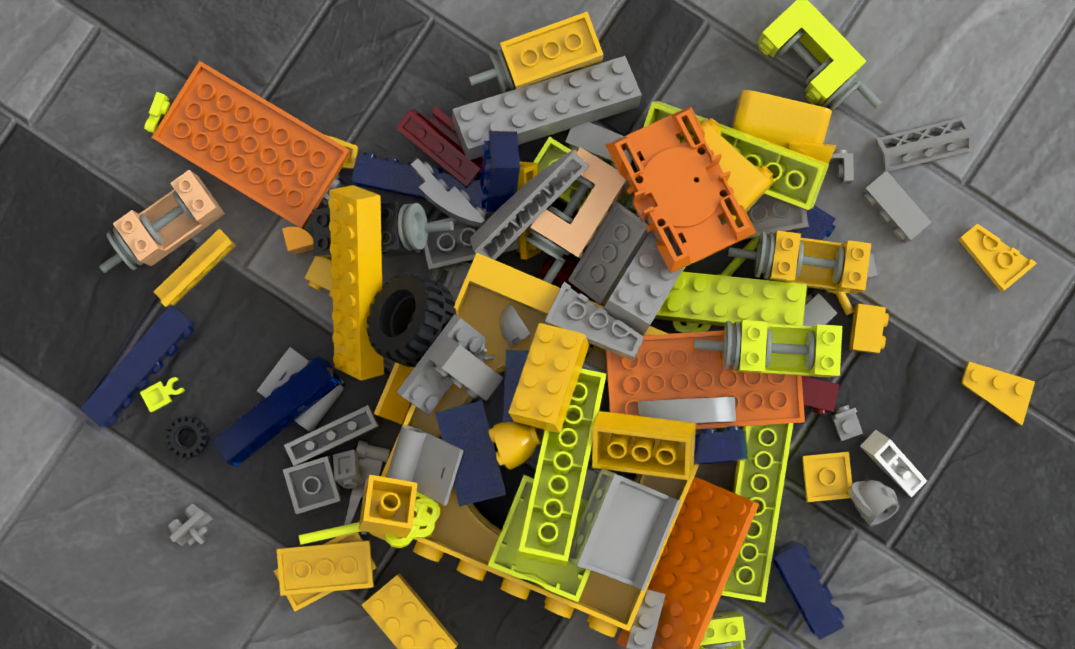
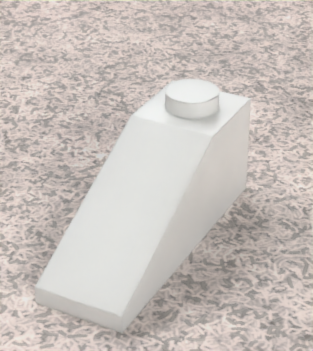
(893, 462)

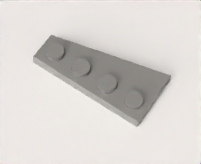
(577, 314)

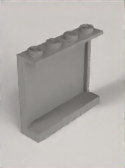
(622, 529)

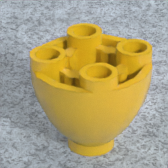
(514, 442)

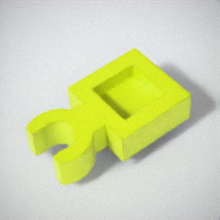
(157, 111)
(159, 395)

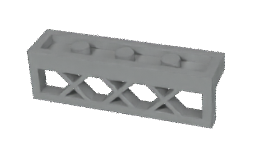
(927, 147)

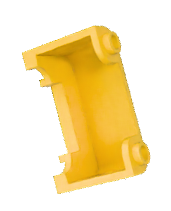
(780, 119)
(746, 180)

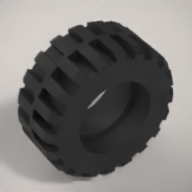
(393, 310)

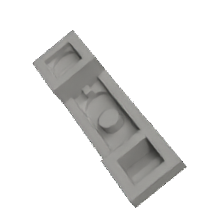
(690, 410)

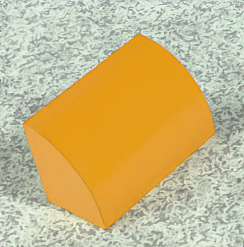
(298, 240)

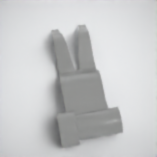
(370, 463)

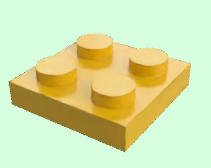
(827, 476)

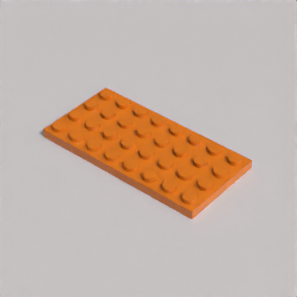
(251, 145)
(672, 369)
(697, 563)

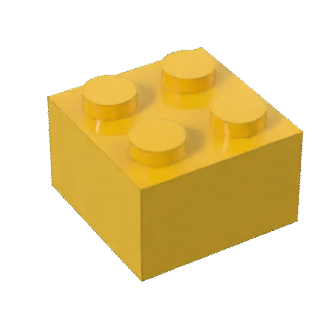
(388, 506)

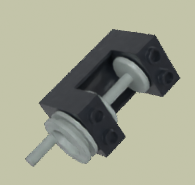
(402, 229)

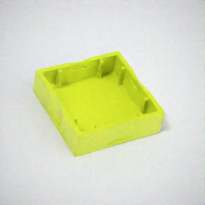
(565, 581)

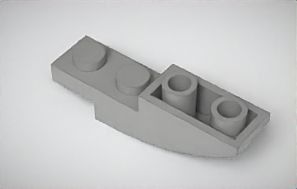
(452, 203)

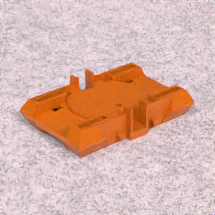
(670, 194)

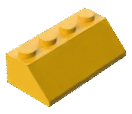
(391, 404)

